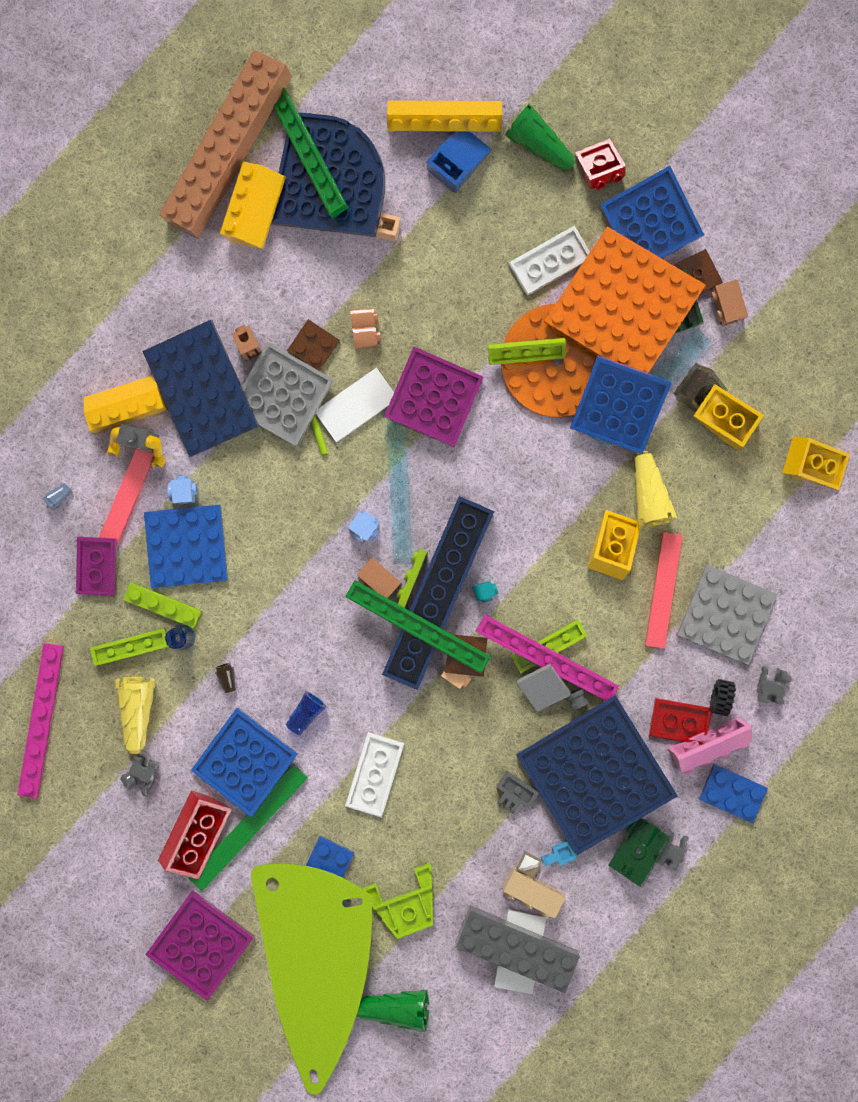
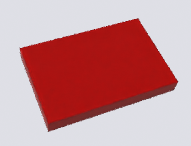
(678, 720)

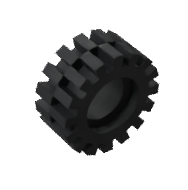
(722, 697)

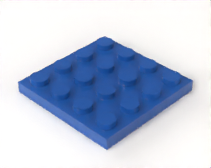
(654, 214)
(620, 404)
(185, 546)
(244, 762)

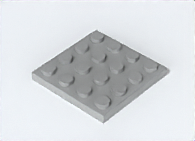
(285, 393)
(727, 614)

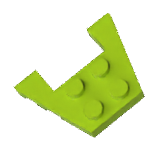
(407, 911)

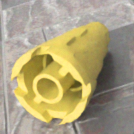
(651, 494)
(135, 704)

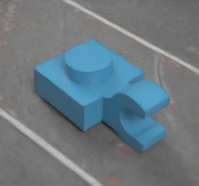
(561, 853)

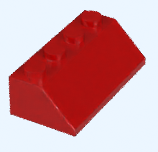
(194, 835)

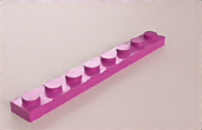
(543, 656)
(40, 720)

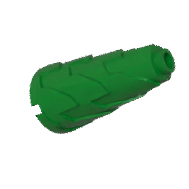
(540, 139)
(401, 1009)

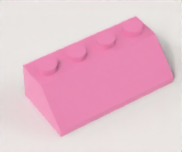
(717, 743)

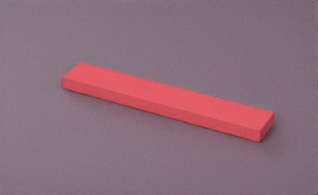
(127, 495)
(663, 590)

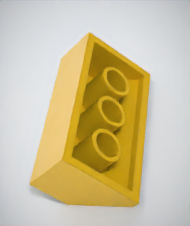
(252, 205)
(123, 404)

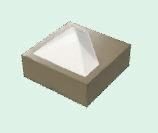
(528, 864)

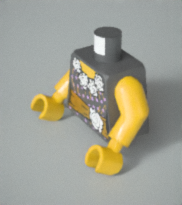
(136, 439)

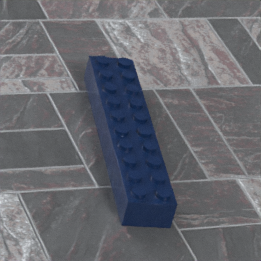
(439, 588)

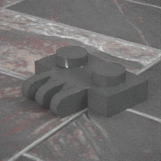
(515, 792)

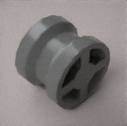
(577, 699)

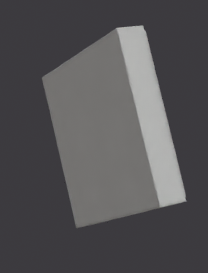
(543, 687)

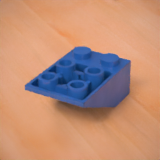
(457, 159)

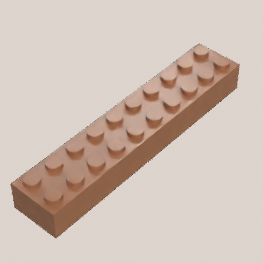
(226, 144)

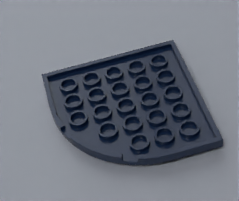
(355, 169)

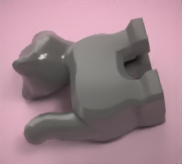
(772, 688)
(141, 772)
(673, 852)

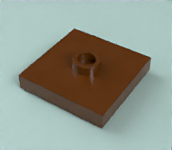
(701, 268)

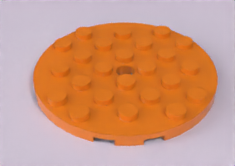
(541, 384)

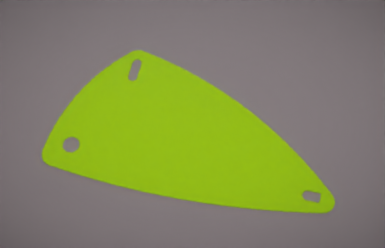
(314, 960)

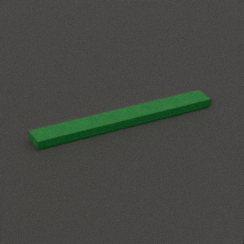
(310, 155)
(418, 626)
(249, 826)

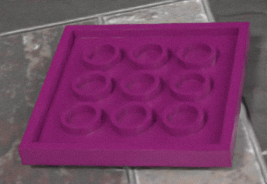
(433, 397)
(199, 945)

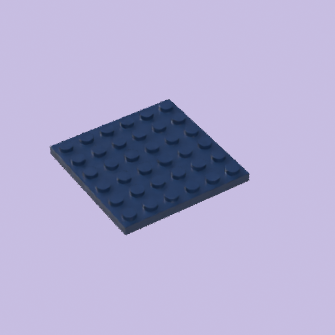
(596, 775)

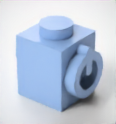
(182, 490)
(364, 526)

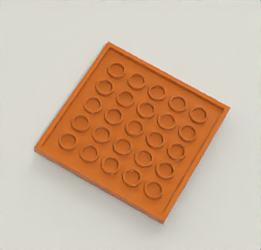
(624, 302)

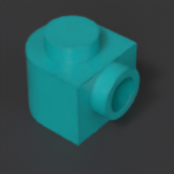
(485, 591)

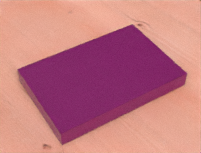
(96, 566)

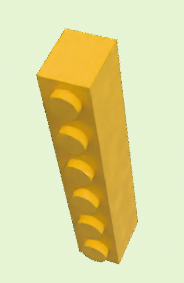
(444, 116)

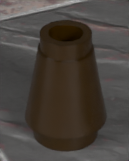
(226, 677)

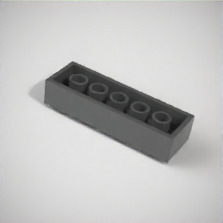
(517, 949)

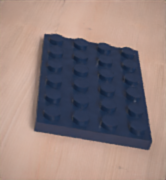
(200, 388)

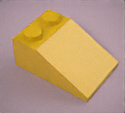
(728, 417)
(816, 462)
(614, 545)

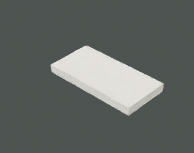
(550, 261)
(355, 405)
(374, 774)
(506, 978)

